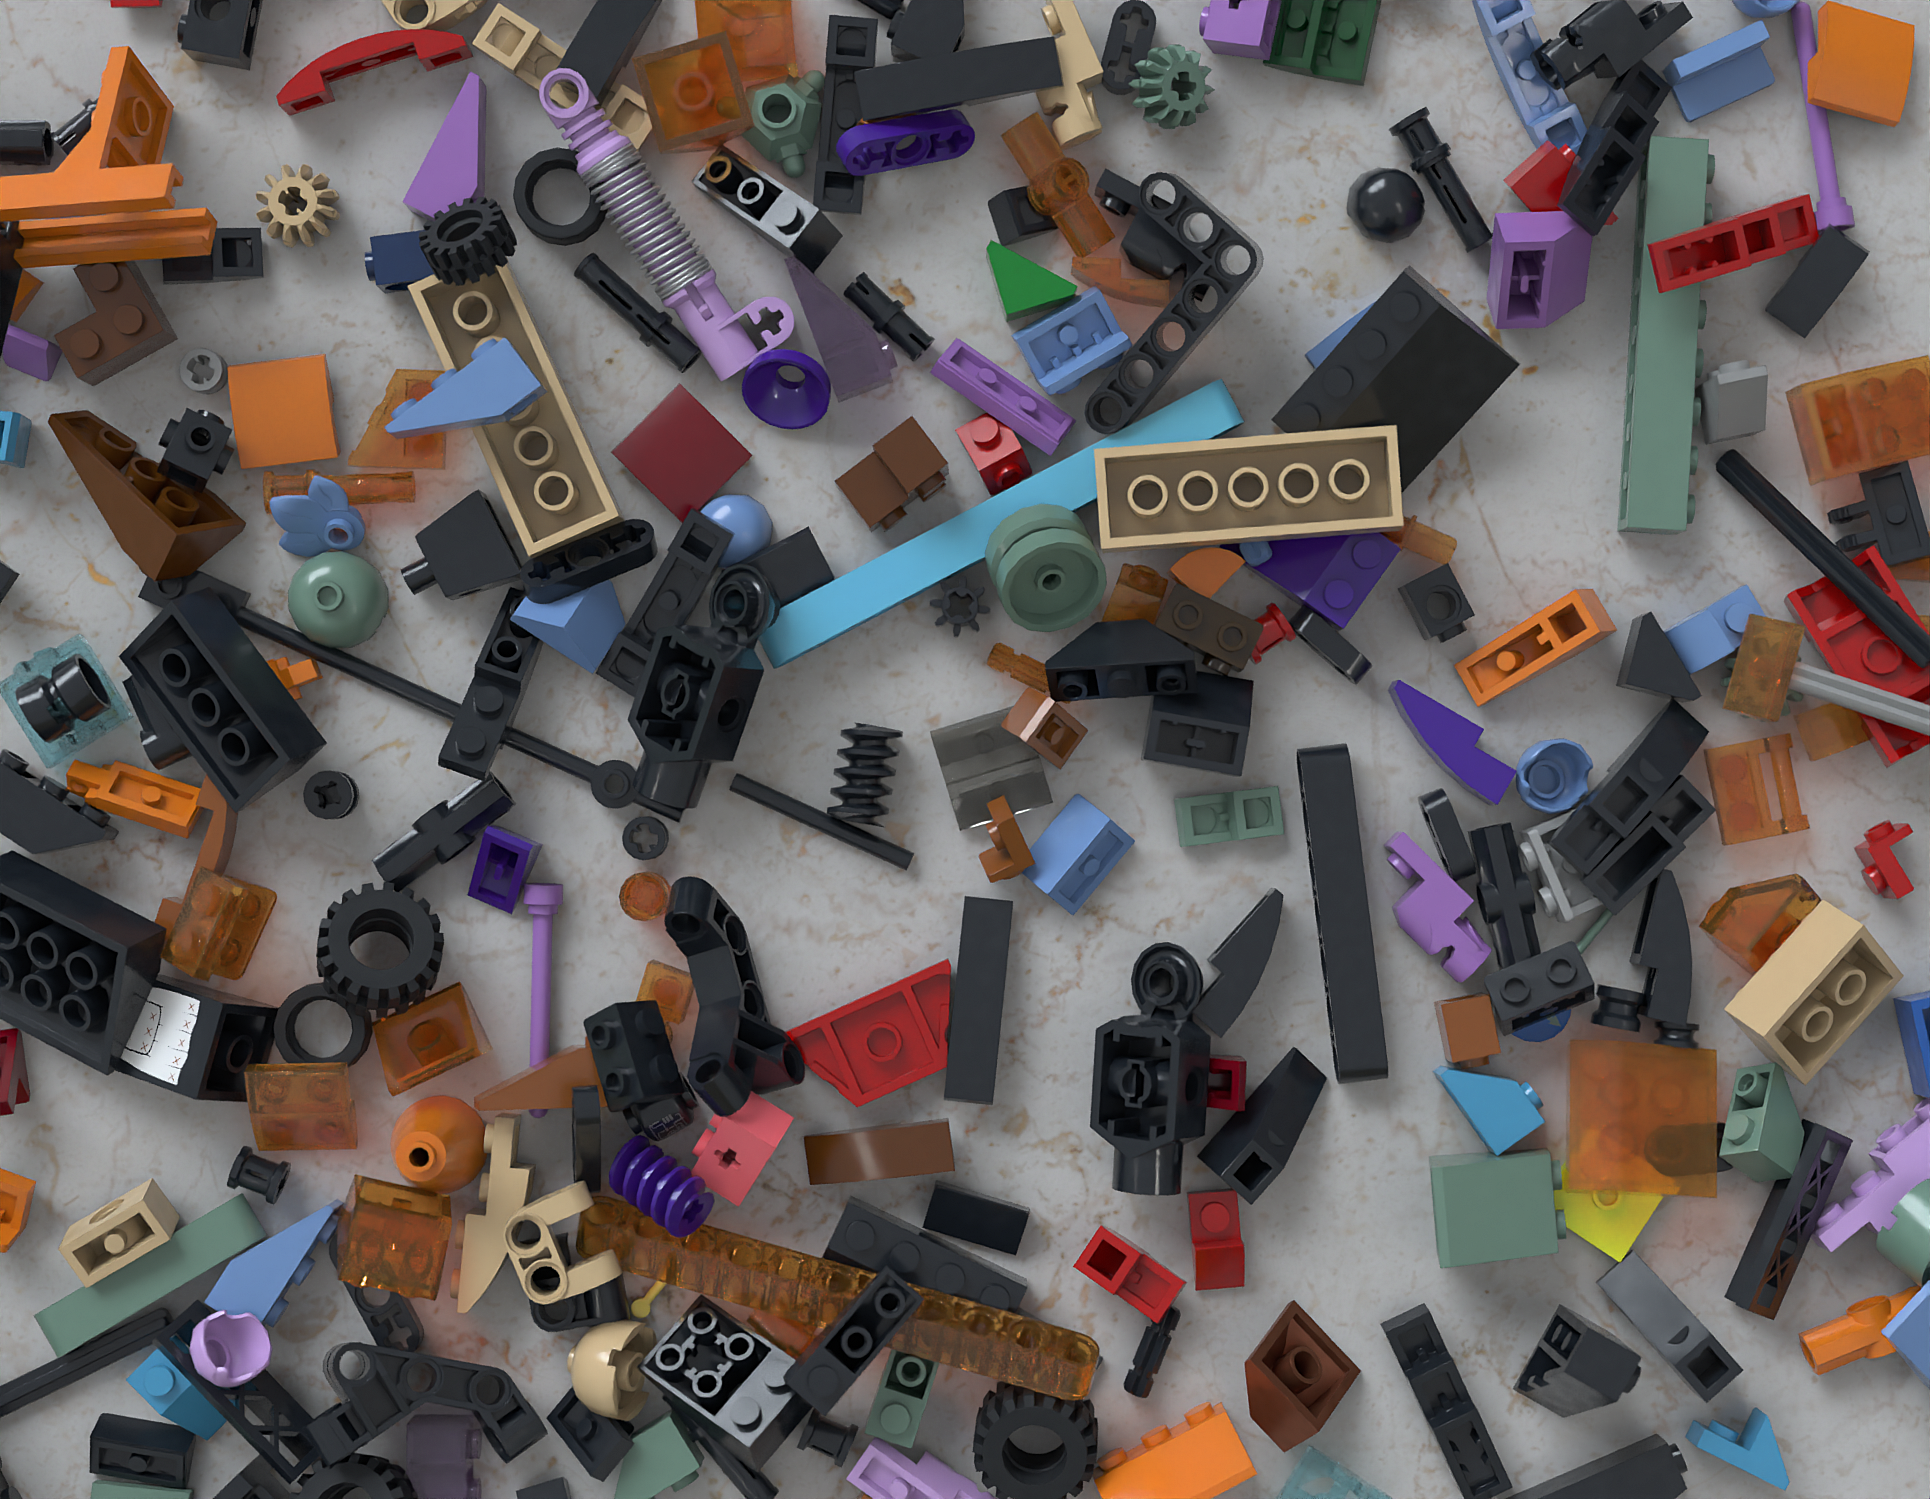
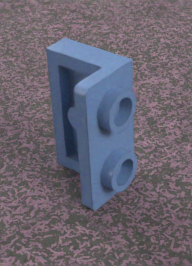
(1072, 342)

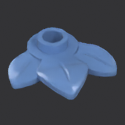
(313, 518)

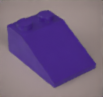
(1326, 572)

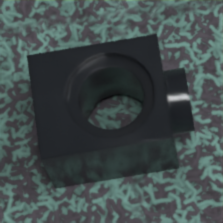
(1443, 582)

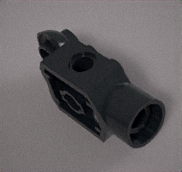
(701, 689)
(1153, 1074)

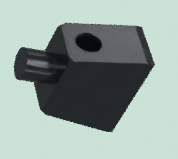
(464, 552)

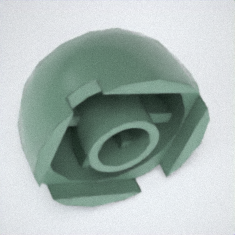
(338, 599)

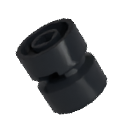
(80, 697)

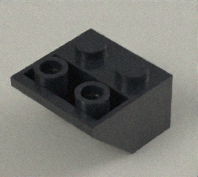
(1202, 728)

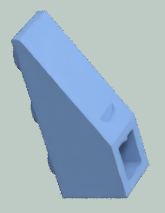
(482, 393)
(264, 1273)

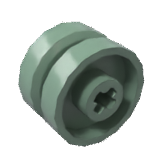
(1045, 568)

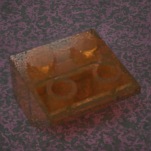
(393, 1237)

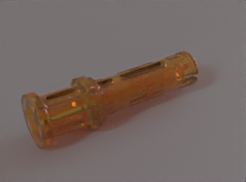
(360, 488)

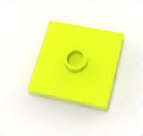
(1605, 1219)

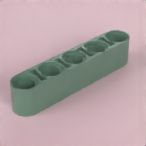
(151, 1276)

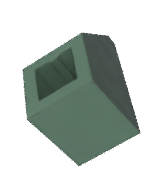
(1762, 1125)
(901, 1398)
(659, 1459)

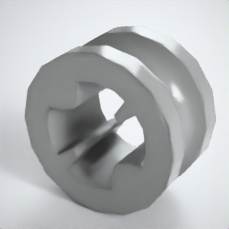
(216, 363)

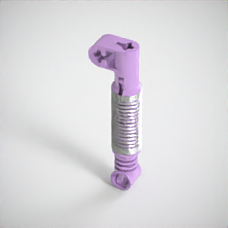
(682, 276)

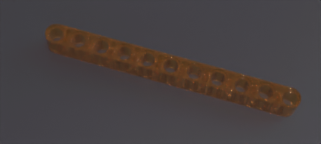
(818, 1289)

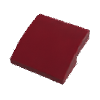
(681, 453)

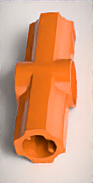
(1854, 1333)

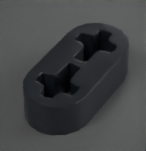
(1116, 44)
(1330, 645)
(1447, 835)

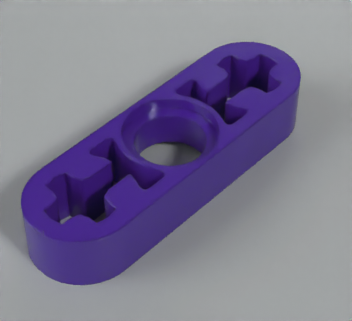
(873, 146)

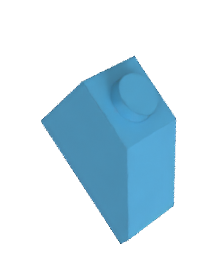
(1493, 1105)
(174, 1395)

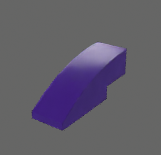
(1451, 743)

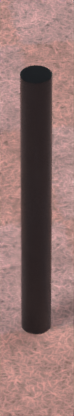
(821, 821)

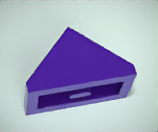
(502, 868)

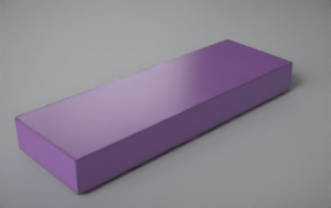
(1003, 396)

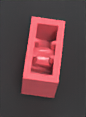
(739, 1147)

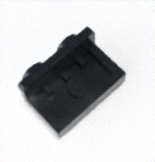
(632, 1054)

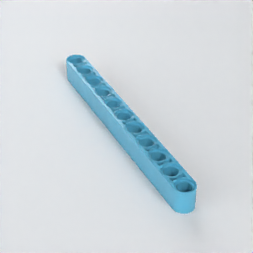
(963, 539)

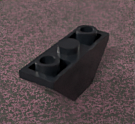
(1121, 662)
(40, 813)

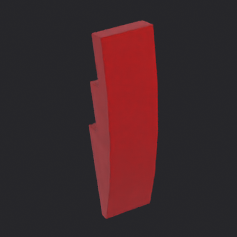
(1733, 243)

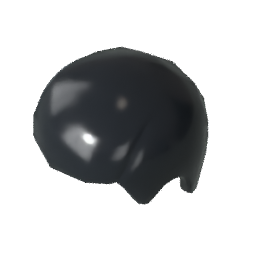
(1386, 204)

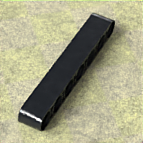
(1342, 913)

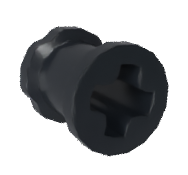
(241, 1174)
(828, 1437)

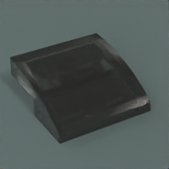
(985, 763)

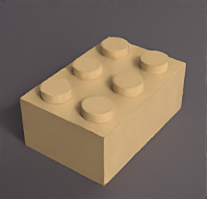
(1814, 991)

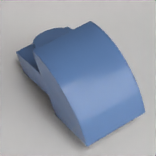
(1713, 630)

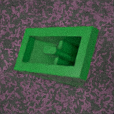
(1023, 285)

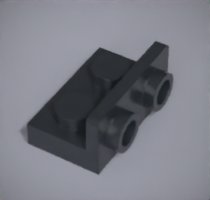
(1539, 987)

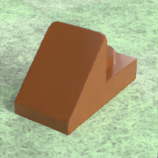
(1044, 727)

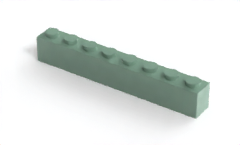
(1663, 345)

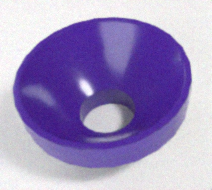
(783, 401)

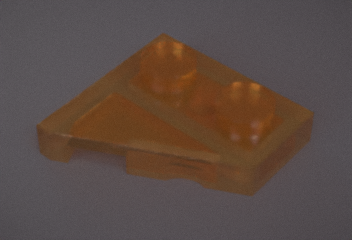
(382, 449)

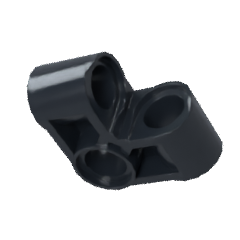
(591, 1308)

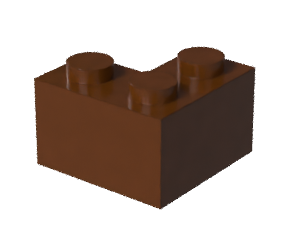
(121, 330)
(894, 475)

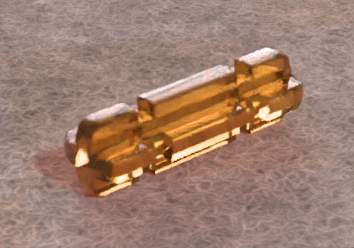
(1021, 667)

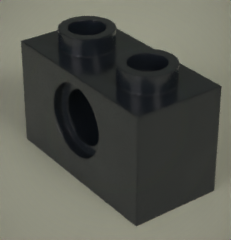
(222, 41)

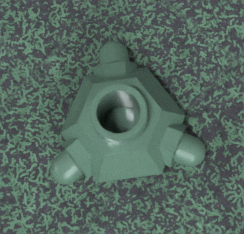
(785, 118)

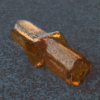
(1058, 185)

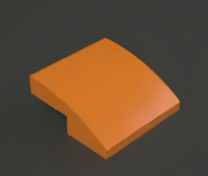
(1861, 64)
(283, 411)

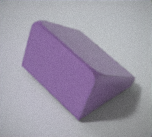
(30, 353)

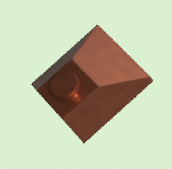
(1296, 1378)

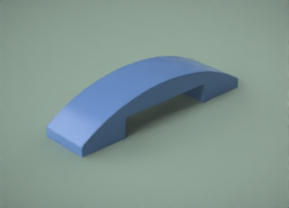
(1510, 41)

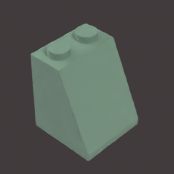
(1495, 1206)

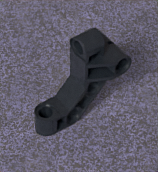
(733, 1036)
(383, 1397)

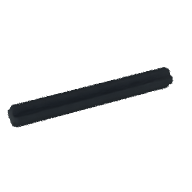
(82, 1361)

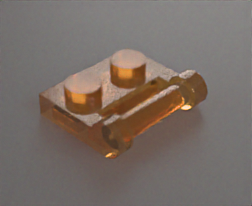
(1741, 791)

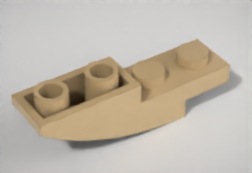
(481, 1233)

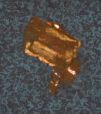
(1136, 594)

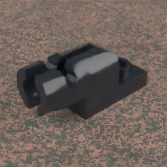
(1606, 41)
(1146, 241)

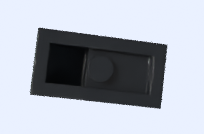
(592, 1438)

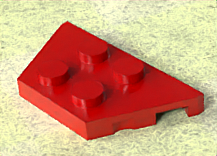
(881, 1037)

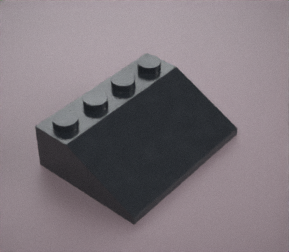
(1406, 366)
(72, 963)

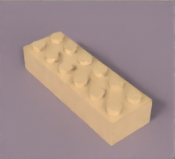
(542, 452)
(1249, 489)

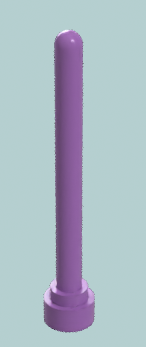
(1831, 206)
(542, 903)

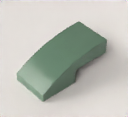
(1229, 816)

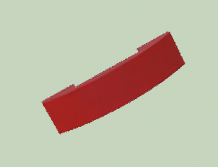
(312, 84)

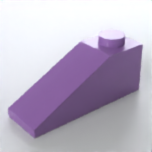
(457, 157)

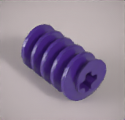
(660, 1187)

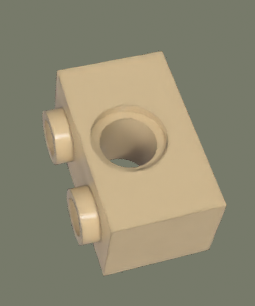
(119, 1233)

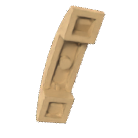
(531, 56)

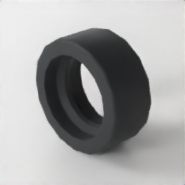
(523, 198)
(285, 1028)

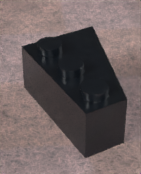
(1578, 1366)

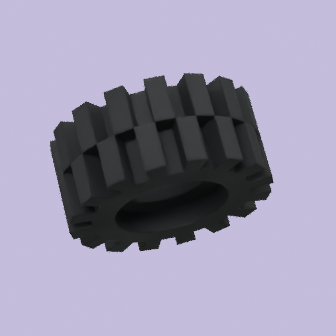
(467, 241)

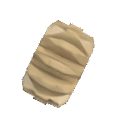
(286, 190)

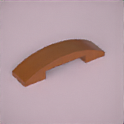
(214, 850)

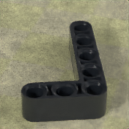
(1182, 307)

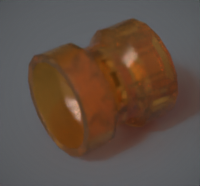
(639, 900)

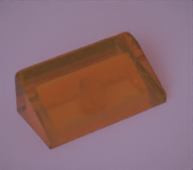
(1763, 668)

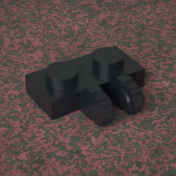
(1894, 515)

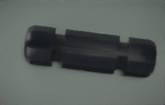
(1151, 1354)

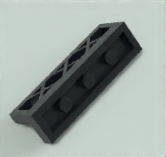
(1788, 1223)
(262, 1395)

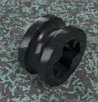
(635, 848)
(1676, 1034)

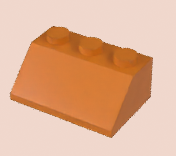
(1181, 1462)

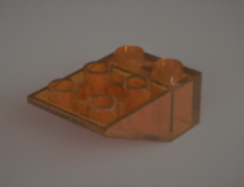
(1862, 419)

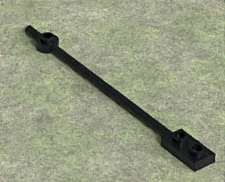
(235, 601)

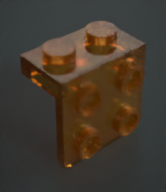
(218, 926)

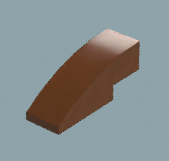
(880, 1152)

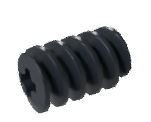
(864, 774)

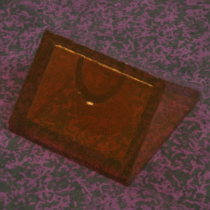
(694, 95)
(429, 1038)

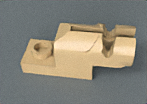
(1079, 72)

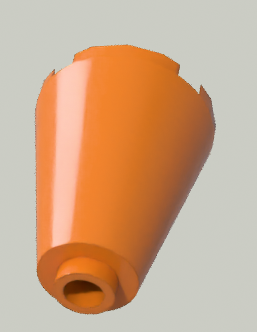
(439, 1144)

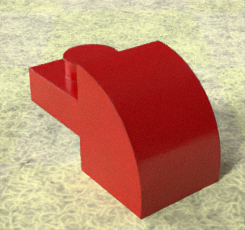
(1130, 1273)

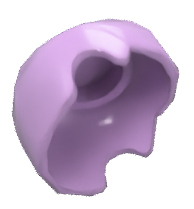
(230, 1348)

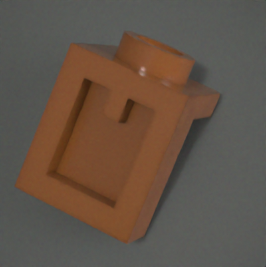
(1010, 851)

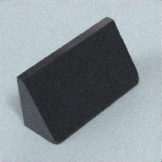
(792, 566)
(976, 1217)
(141, 1450)

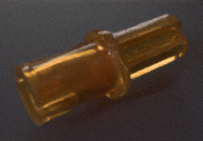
(1423, 540)

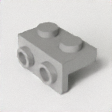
(1562, 890)

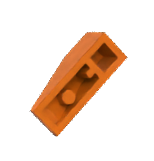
(1536, 645)

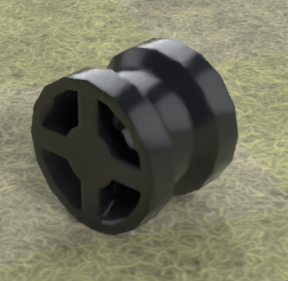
(340, 798)
(1618, 1008)

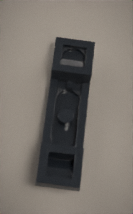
(848, 49)
(669, 598)

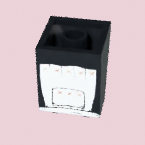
(198, 1040)

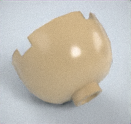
(606, 1368)

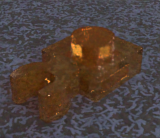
(670, 988)

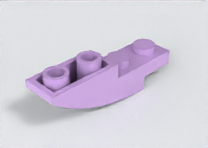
(1903, 1164)

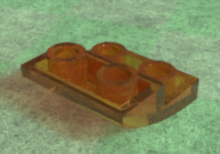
(301, 1106)

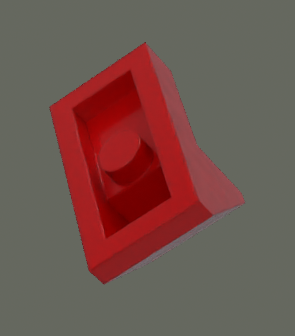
(1216, 1239)

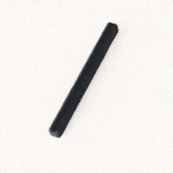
(1826, 556)

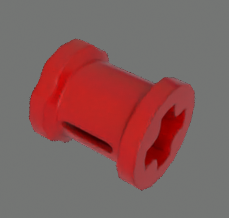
(1275, 630)

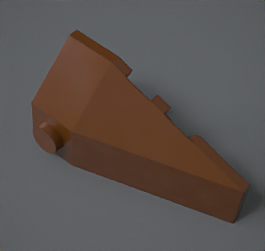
(153, 518)

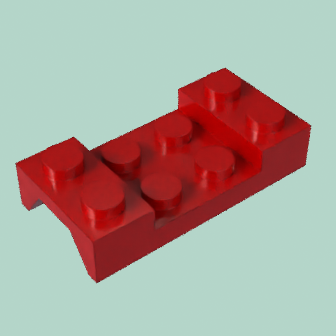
(1863, 652)

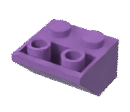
(1536, 268)

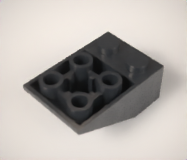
(727, 1382)

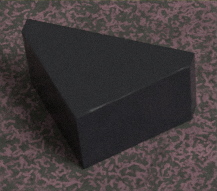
(1653, 665)

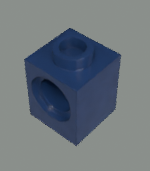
(396, 261)

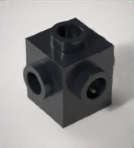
(195, 449)

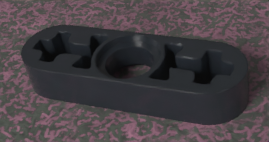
(616, 538)
(586, 1136)
(368, 1311)

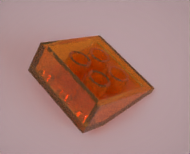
(1641, 1119)

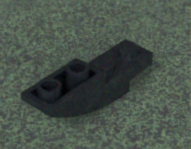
(493, 695)
(1629, 788)

